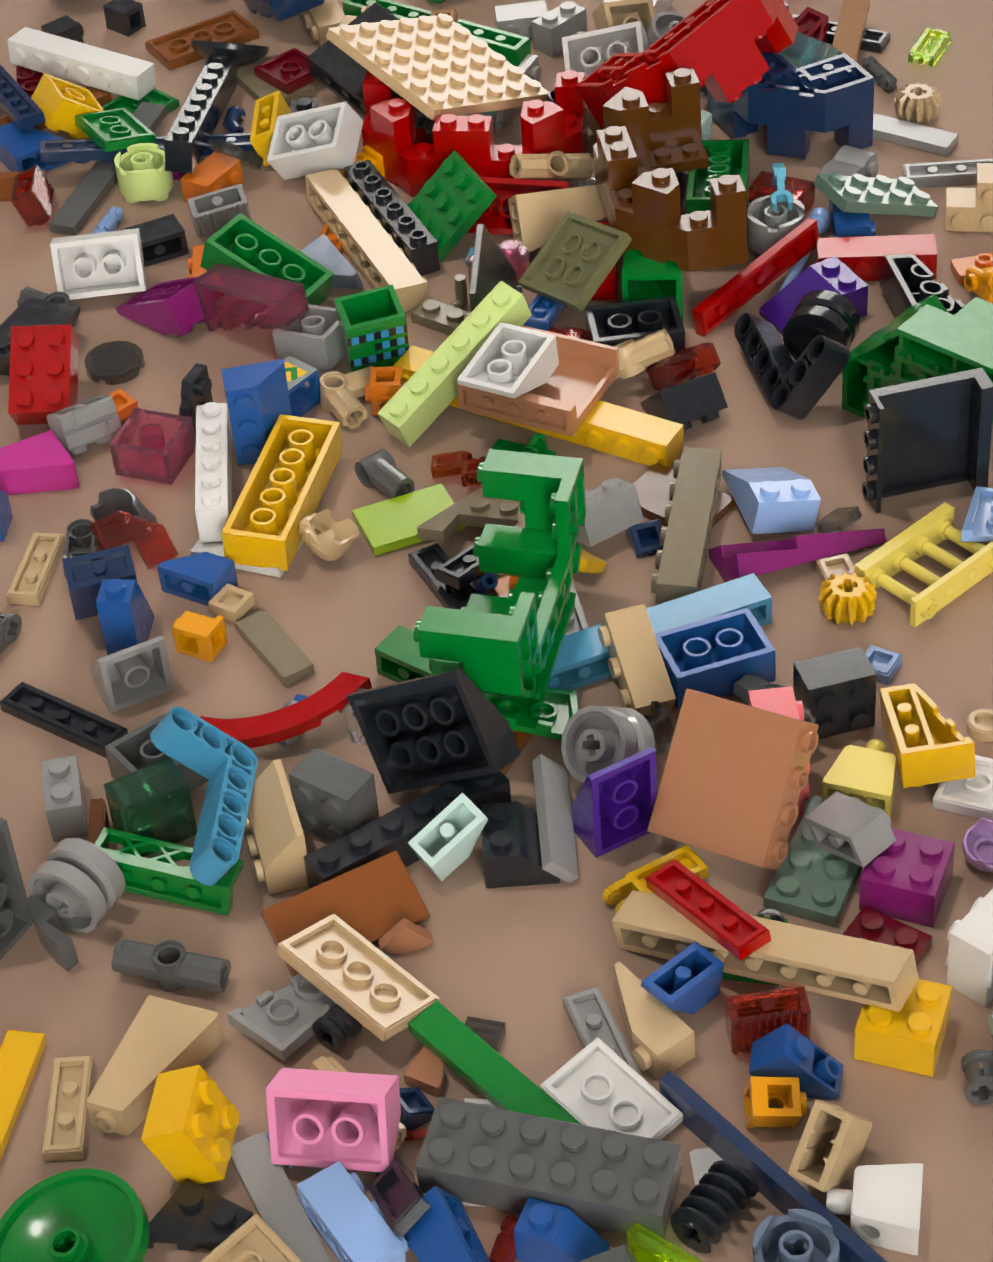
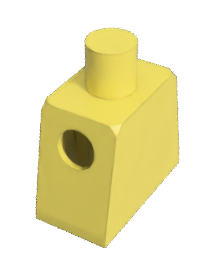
(864, 774)

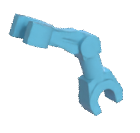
(781, 194)

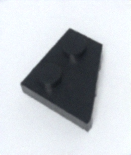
(196, 1219)

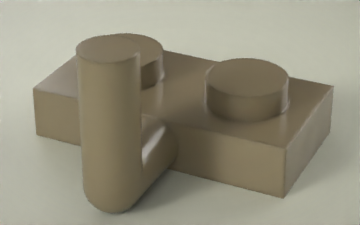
(442, 316)

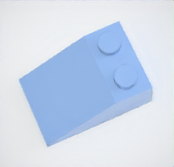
(773, 499)

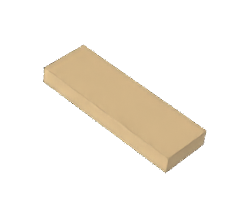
(36, 569)
(67, 1109)

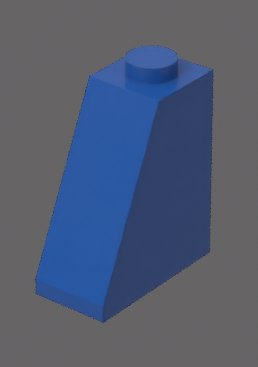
(22, 148)
(123, 614)

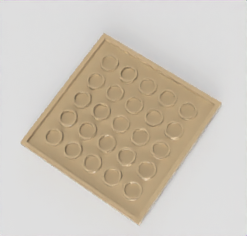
(437, 65)

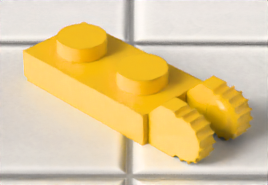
(636, 880)

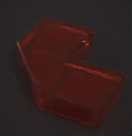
(455, 464)
(149, 537)

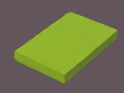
(395, 521)

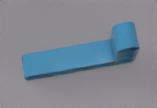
(230, 777)

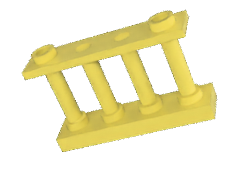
(922, 540)

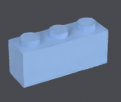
(347, 1219)

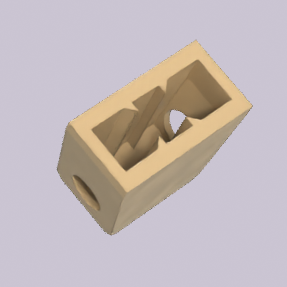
(831, 1140)

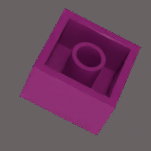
(908, 878)

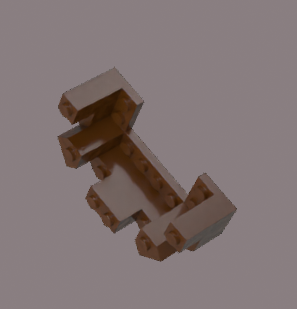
(639, 185)

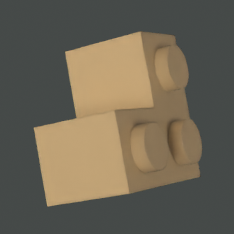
(971, 207)

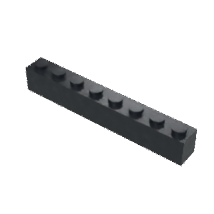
(200, 113)

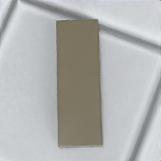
(274, 647)

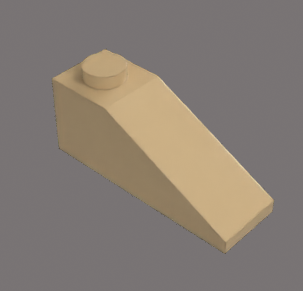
(655, 1033)

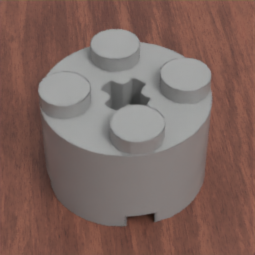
(769, 226)

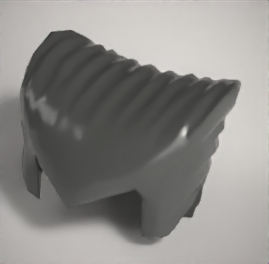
(123, 500)

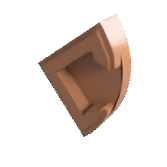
(405, 938)
(426, 1072)

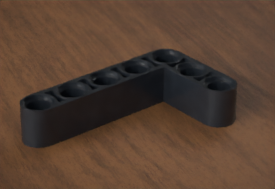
(789, 385)

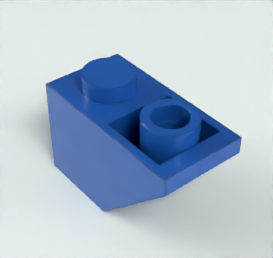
(793, 1055)

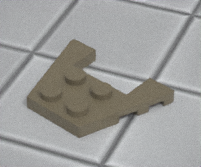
(471, 511)

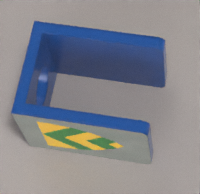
(302, 397)

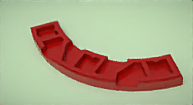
(296, 718)

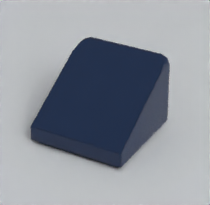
(645, 537)
(415, 1108)

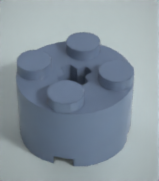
(795, 1238)

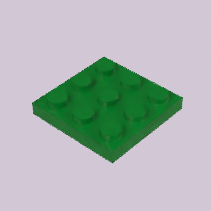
(451, 202)

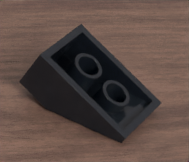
(33, 313)

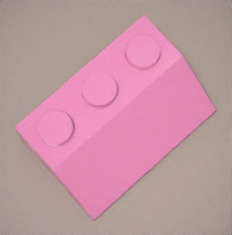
(333, 1118)

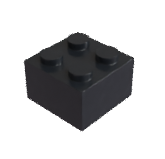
(837, 691)

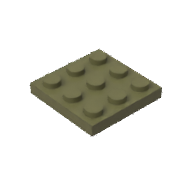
(575, 261)

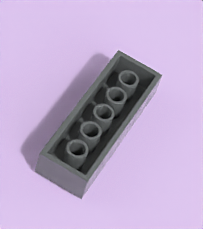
(508, 1155)

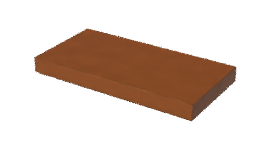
(175, 47)
(365, 898)

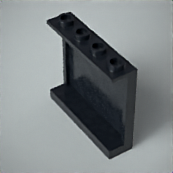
(339, 70)
(928, 435)

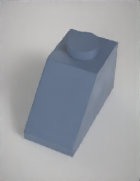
(328, 255)

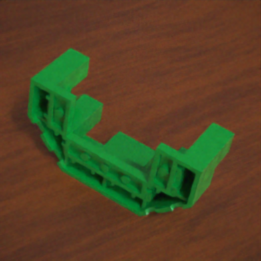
(920, 346)
(515, 640)

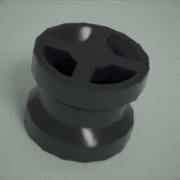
(336, 1028)

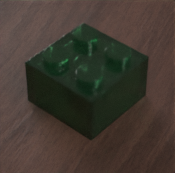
(153, 803)

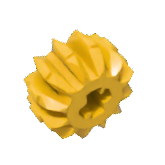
(847, 598)

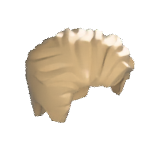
(326, 536)

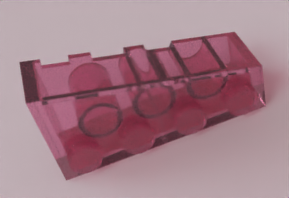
(248, 299)

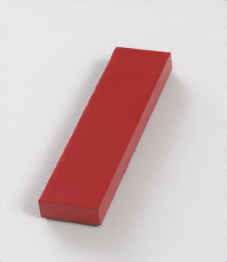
(708, 909)

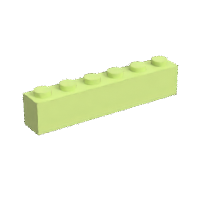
(435, 382)

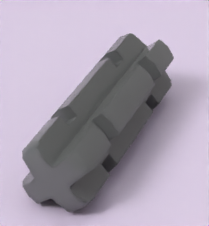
(880, 73)

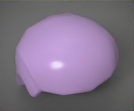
(978, 845)

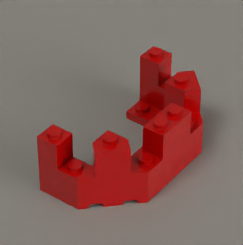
(713, 40)
(412, 162)

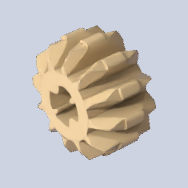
(917, 103)

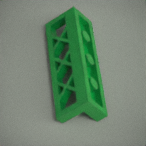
(162, 877)

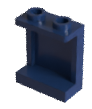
(87, 571)

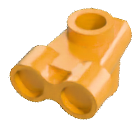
(980, 281)

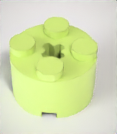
(143, 173)

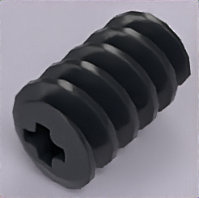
(713, 1205)

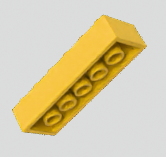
(282, 492)

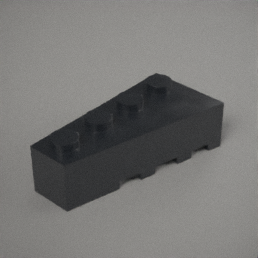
(909, 281)

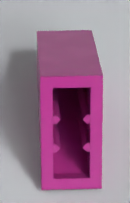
(37, 466)

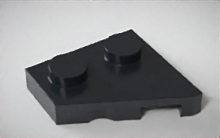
(195, 391)

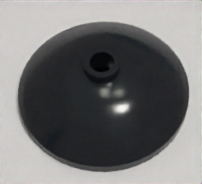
(244, 53)

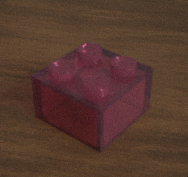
(153, 446)

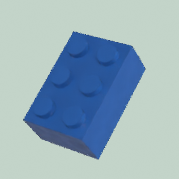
(716, 654)

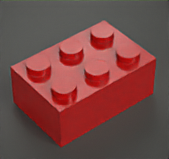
(42, 372)

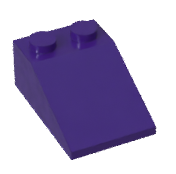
(825, 275)
(616, 803)

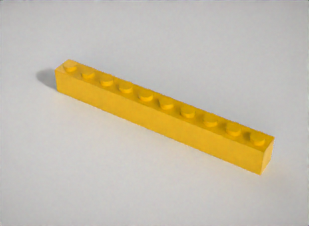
(605, 429)

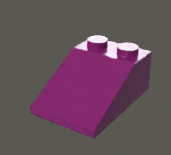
(166, 307)

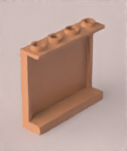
(565, 399)
(733, 779)

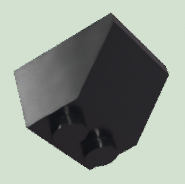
(688, 401)
(512, 847)

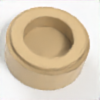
(980, 725)

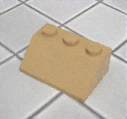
(276, 832)

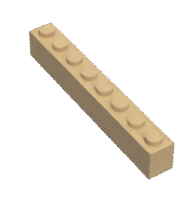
(364, 237)
(793, 958)

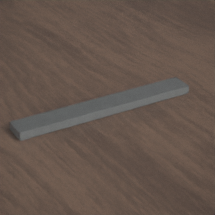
(98, 181)

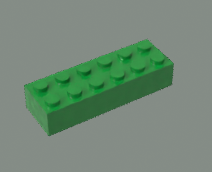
(724, 158)

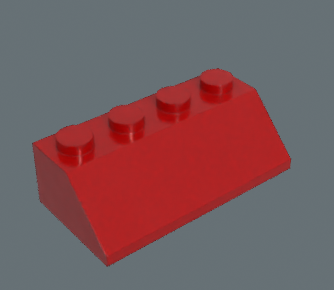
(497, 215)

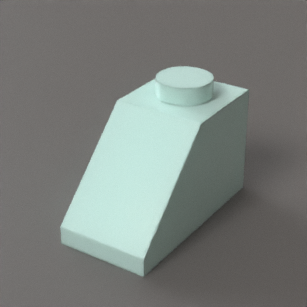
(449, 837)

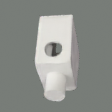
(883, 1205)

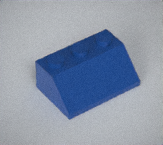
(254, 401)

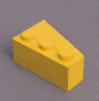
(922, 740)

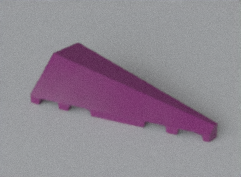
(770, 556)

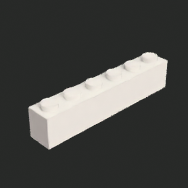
(82, 63)
(213, 470)

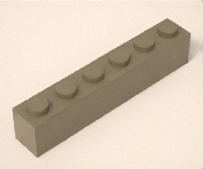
(689, 524)

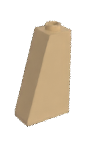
(539, 213)
(159, 1040)

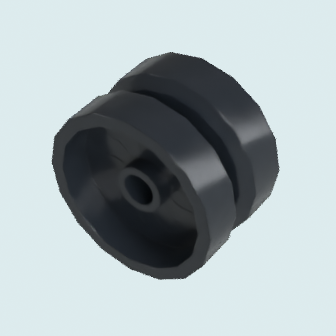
(820, 314)

